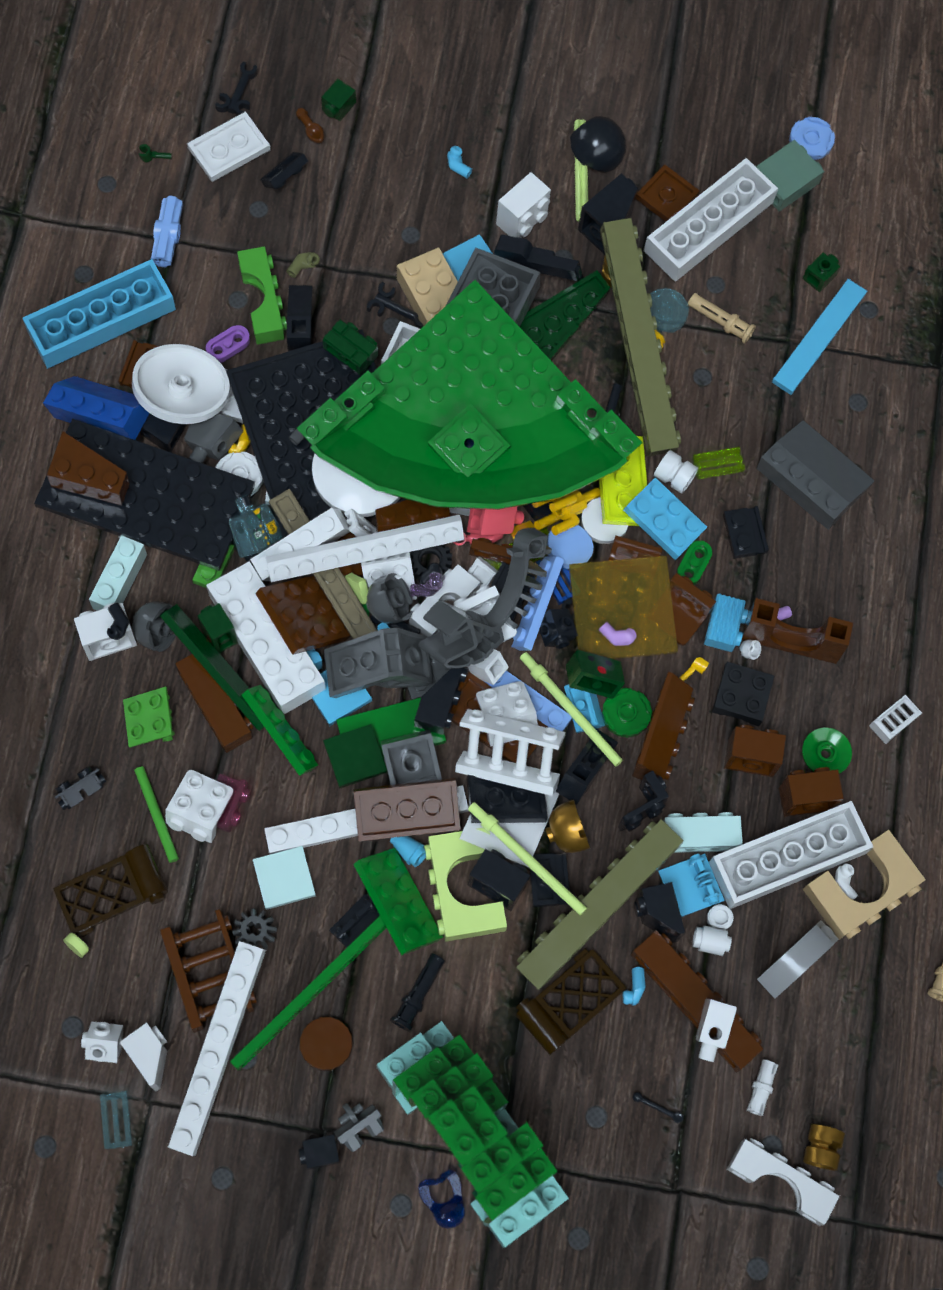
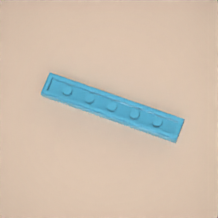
(819, 337)

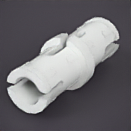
(762, 1087)

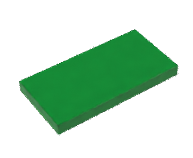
(388, 722)

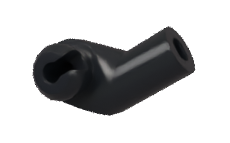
(119, 624)

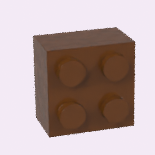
(754, 751)
(810, 792)

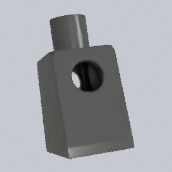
(212, 437)

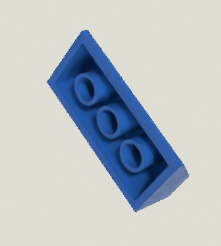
(97, 406)

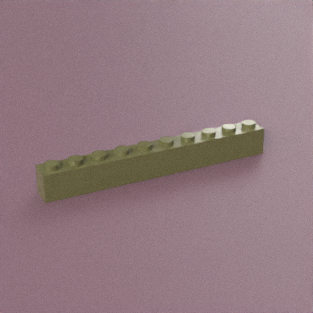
(639, 337)

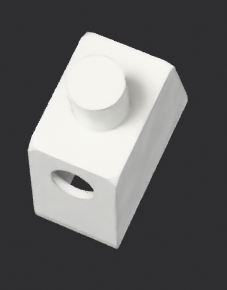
(719, 1016)

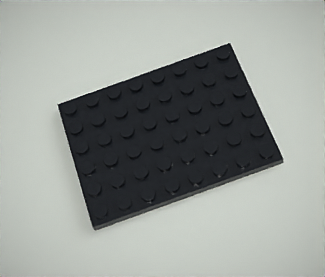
(274, 401)

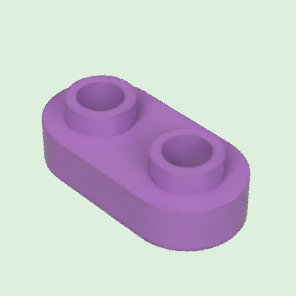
(226, 343)

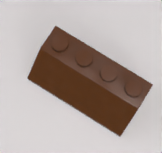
(664, 728)

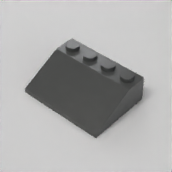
(504, 280)
(814, 474)

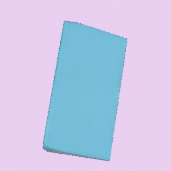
(588, 705)

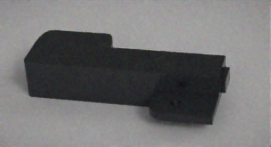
(538, 259)

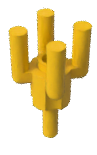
(565, 509)

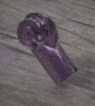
(430, 588)

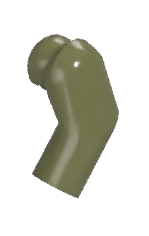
(302, 261)

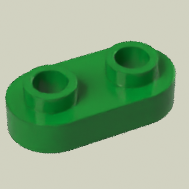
(693, 564)

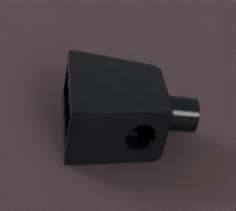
(162, 432)

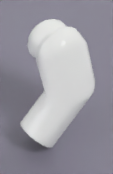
(843, 879)

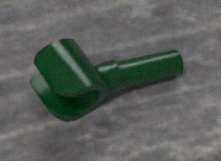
(149, 155)

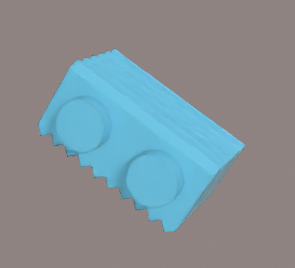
(725, 623)

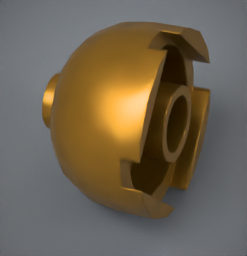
(567, 828)

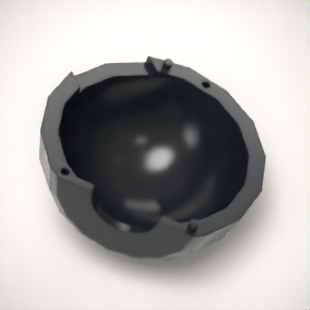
(599, 144)

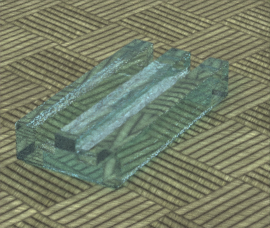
(105, 1120)

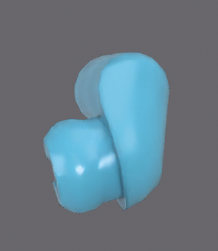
(455, 162)
(638, 988)

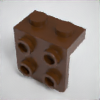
(690, 607)

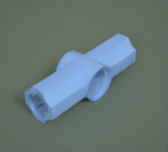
(167, 231)

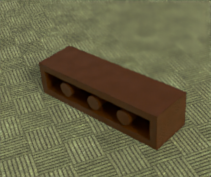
(215, 704)

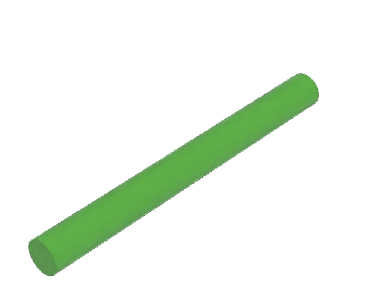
(156, 814)

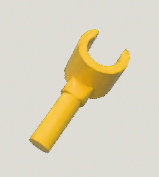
(699, 665)

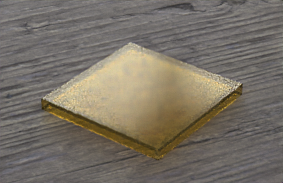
(626, 596)

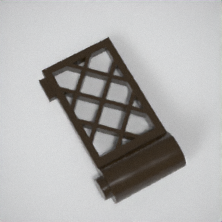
(144, 880)
(541, 1018)

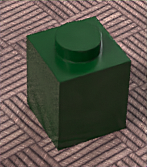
(338, 100)

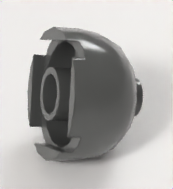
(389, 599)
(150, 628)

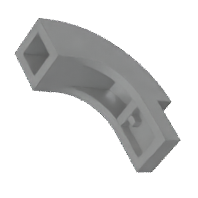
(798, 959)

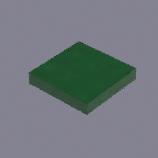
(355, 756)

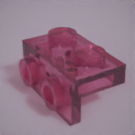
(241, 793)

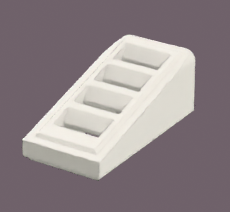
(882, 731)

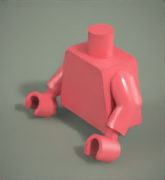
(491, 524)

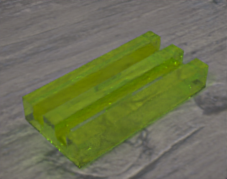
(719, 462)

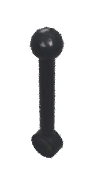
(676, 1117)

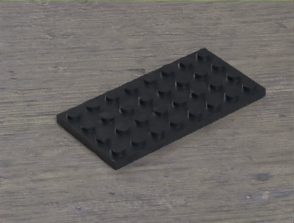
(169, 499)

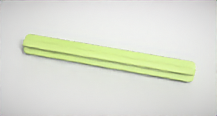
(581, 180)

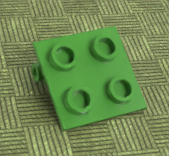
(148, 717)

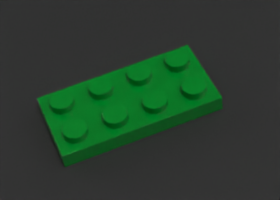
(398, 901)

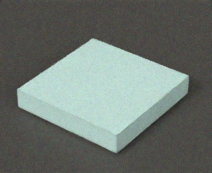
(284, 877)

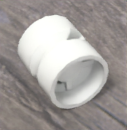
(676, 471)

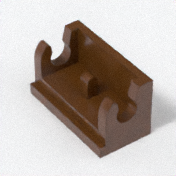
(630, 549)

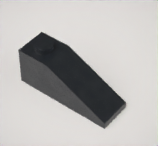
(584, 770)

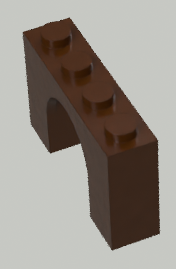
(820, 643)

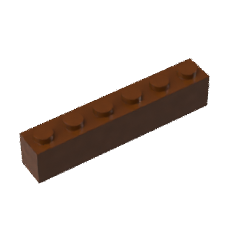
(689, 993)

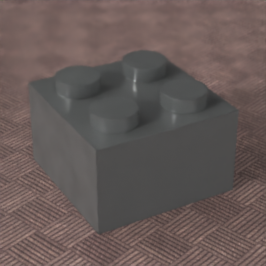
(411, 758)

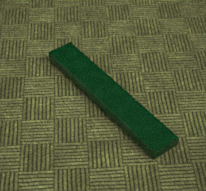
(210, 659)

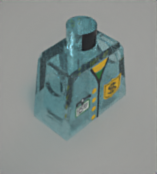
(254, 527)

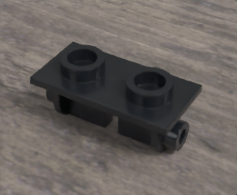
(70, 791)
(355, 921)

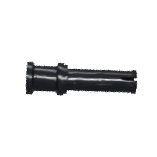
(413, 1001)

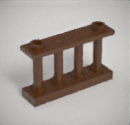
(182, 965)

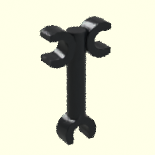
(235, 104)
(384, 300)

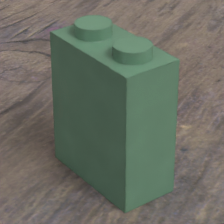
(792, 173)

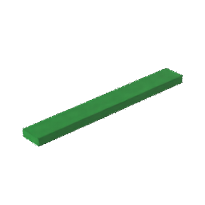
(308, 994)

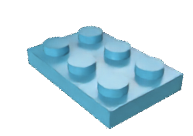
(665, 518)

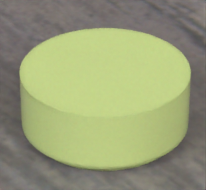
(76, 944)

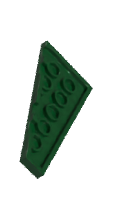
(559, 317)

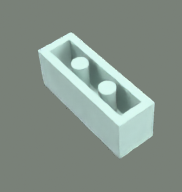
(118, 573)
(706, 832)

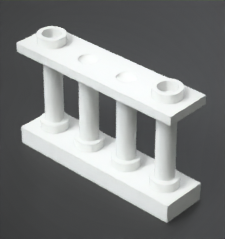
(503, 771)

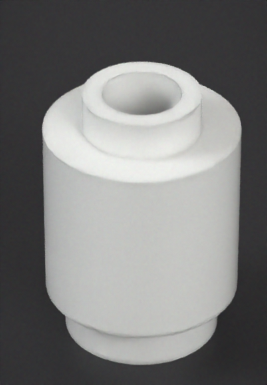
(711, 940)

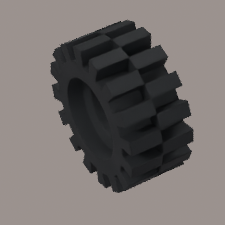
(440, 551)

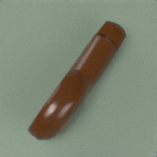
(313, 130)

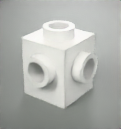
(103, 1042)

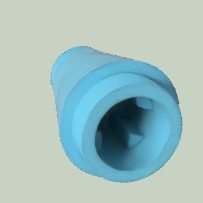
(410, 850)

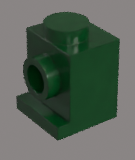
(822, 271)

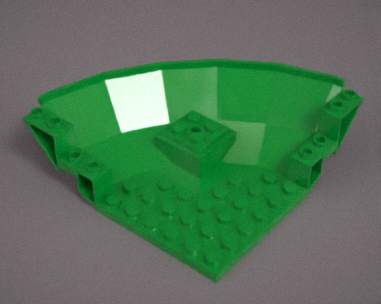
(473, 380)

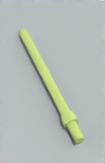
(539, 673)
(491, 824)

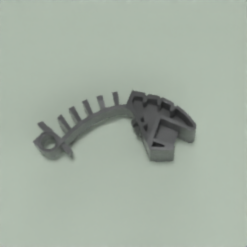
(471, 637)

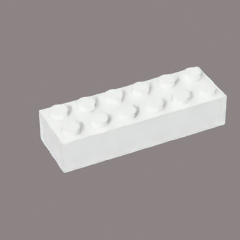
(710, 219)
(286, 676)
(790, 854)

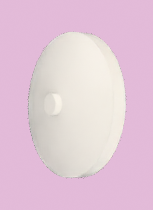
(180, 384)
(345, 492)

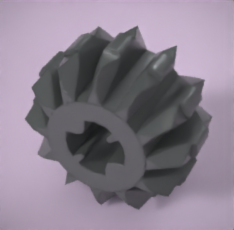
(257, 922)

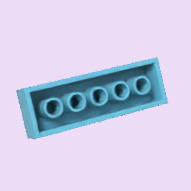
(99, 313)

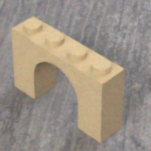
(846, 915)

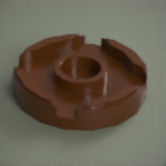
(325, 1043)

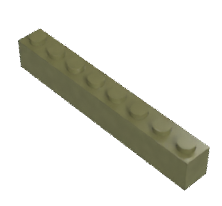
(602, 903)

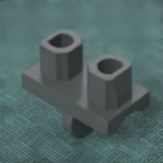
(355, 1123)

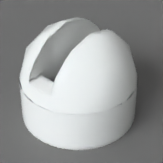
(750, 649)

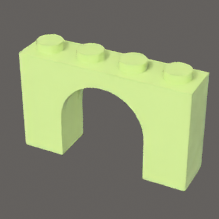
(457, 919)

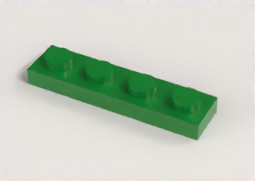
(280, 730)

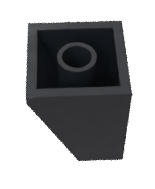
(610, 204)

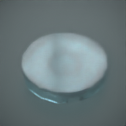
(669, 309)

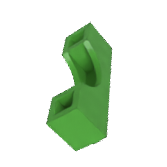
(266, 320)

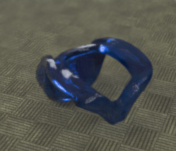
(450, 1213)

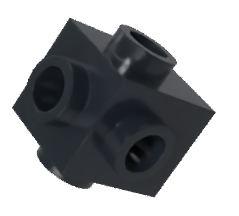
(557, 628)

